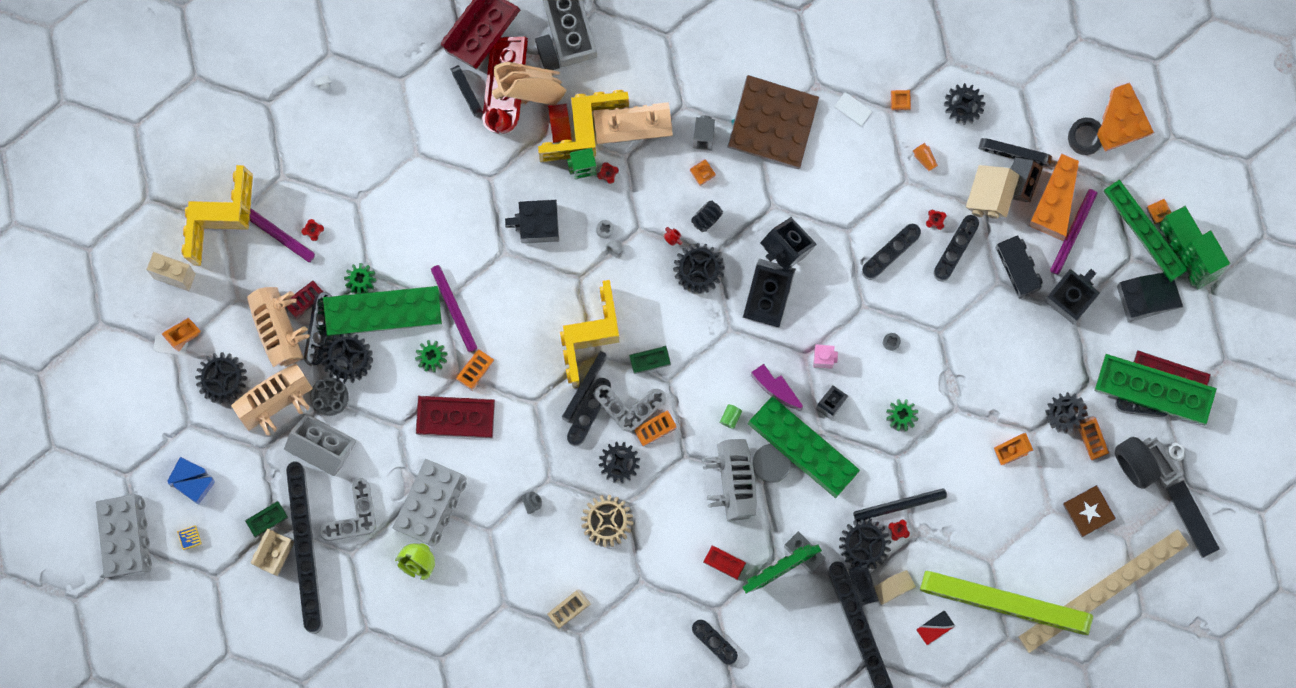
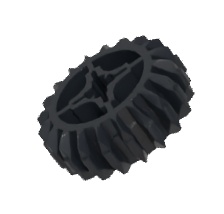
(703, 275)
(362, 352)
(204, 382)
(879, 538)

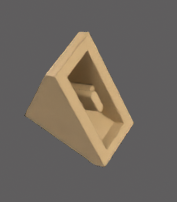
(894, 587)

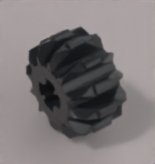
(707, 216)

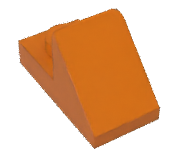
(181, 334)
(1013, 449)

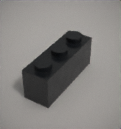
(1019, 266)

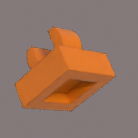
(702, 172)
(1158, 210)

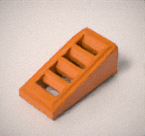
(465, 371)
(1092, 420)
(672, 426)

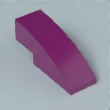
(776, 387)

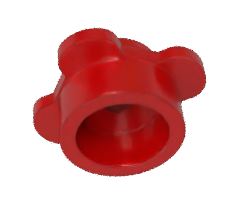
(605, 168)
(311, 224)
(937, 224)
(672, 236)
(901, 525)

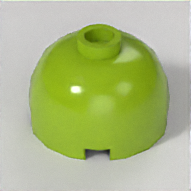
(416, 560)

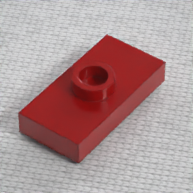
(724, 562)

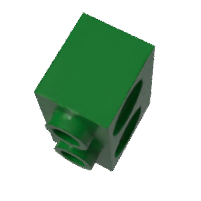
(582, 163)

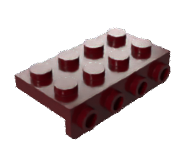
(479, 30)

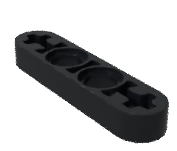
(1014, 151)
(955, 247)
(889, 249)
(314, 328)
(586, 410)

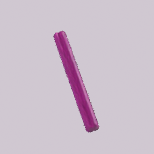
(1073, 231)
(281, 236)
(454, 308)

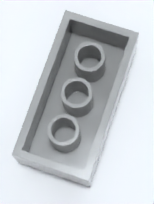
(570, 31)

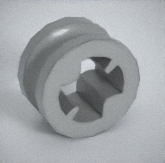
(604, 234)

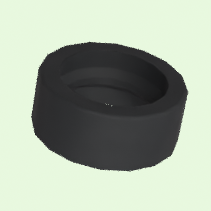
(547, 52)
(1072, 140)

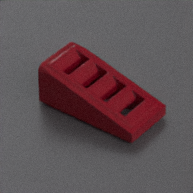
(297, 313)

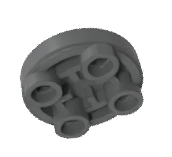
(329, 396)
(770, 464)

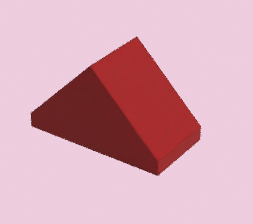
(559, 122)

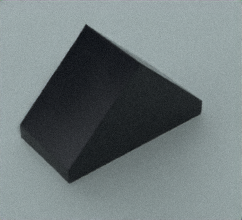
(831, 402)

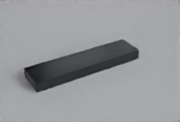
(584, 386)
(1192, 519)

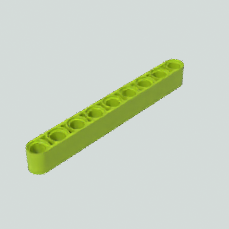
(1006, 603)

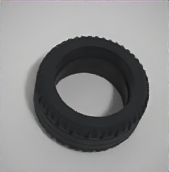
(1137, 462)

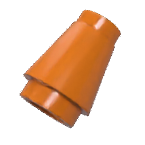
(925, 156)

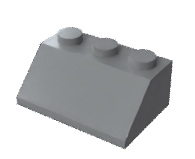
(319, 444)

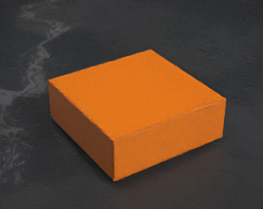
(900, 100)

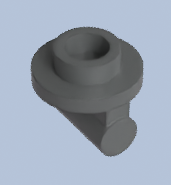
(532, 502)

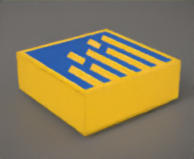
(189, 537)

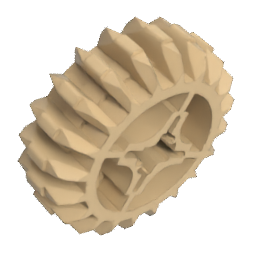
(600, 528)

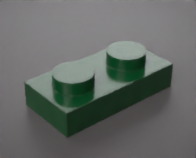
(650, 360)
(266, 519)

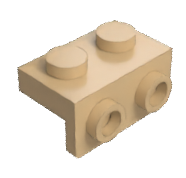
(272, 552)

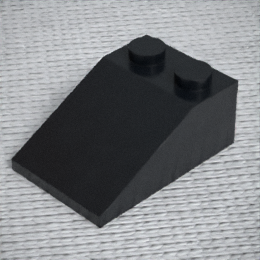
(768, 293)
(1148, 296)

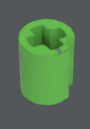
(730, 416)

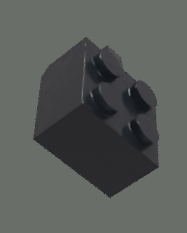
(536, 221)
(787, 244)
(1073, 295)

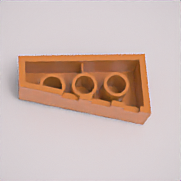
(1055, 204)

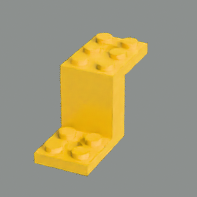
(583, 124)
(217, 215)
(590, 334)

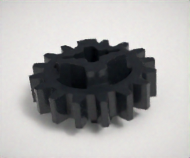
(957, 107)
(1070, 405)
(626, 457)

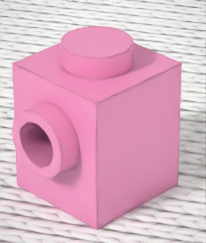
(824, 356)

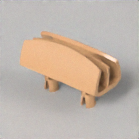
(527, 83)
(632, 123)
(275, 326)
(271, 397)

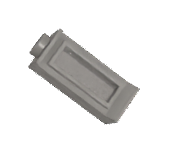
(1169, 471)

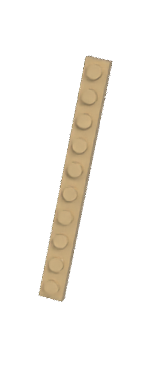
(1110, 586)

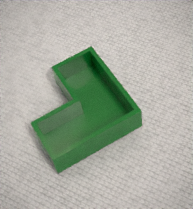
(1197, 252)

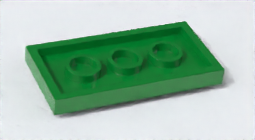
(783, 566)

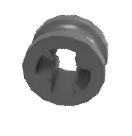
(890, 347)

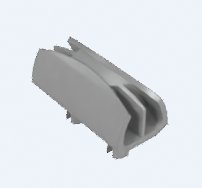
(736, 478)

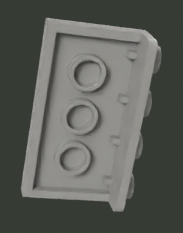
(430, 503)
(123, 535)

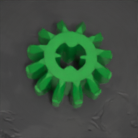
(352, 280)
(428, 350)
(897, 410)

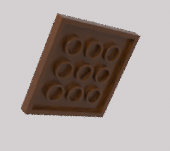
(773, 122)

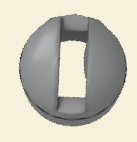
(614, 247)

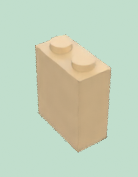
(992, 191)
(171, 271)

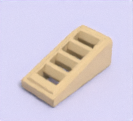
(578, 593)

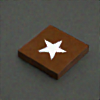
(1089, 511)

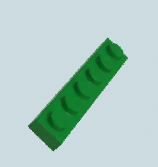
(1145, 230)

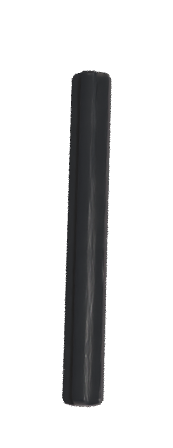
(901, 504)

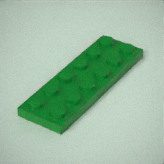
(382, 310)
(1155, 389)
(803, 447)

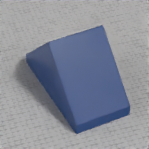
(184, 471)
(196, 488)

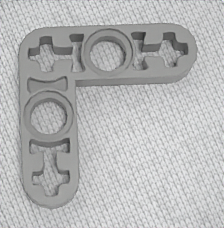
(625, 412)
(357, 522)

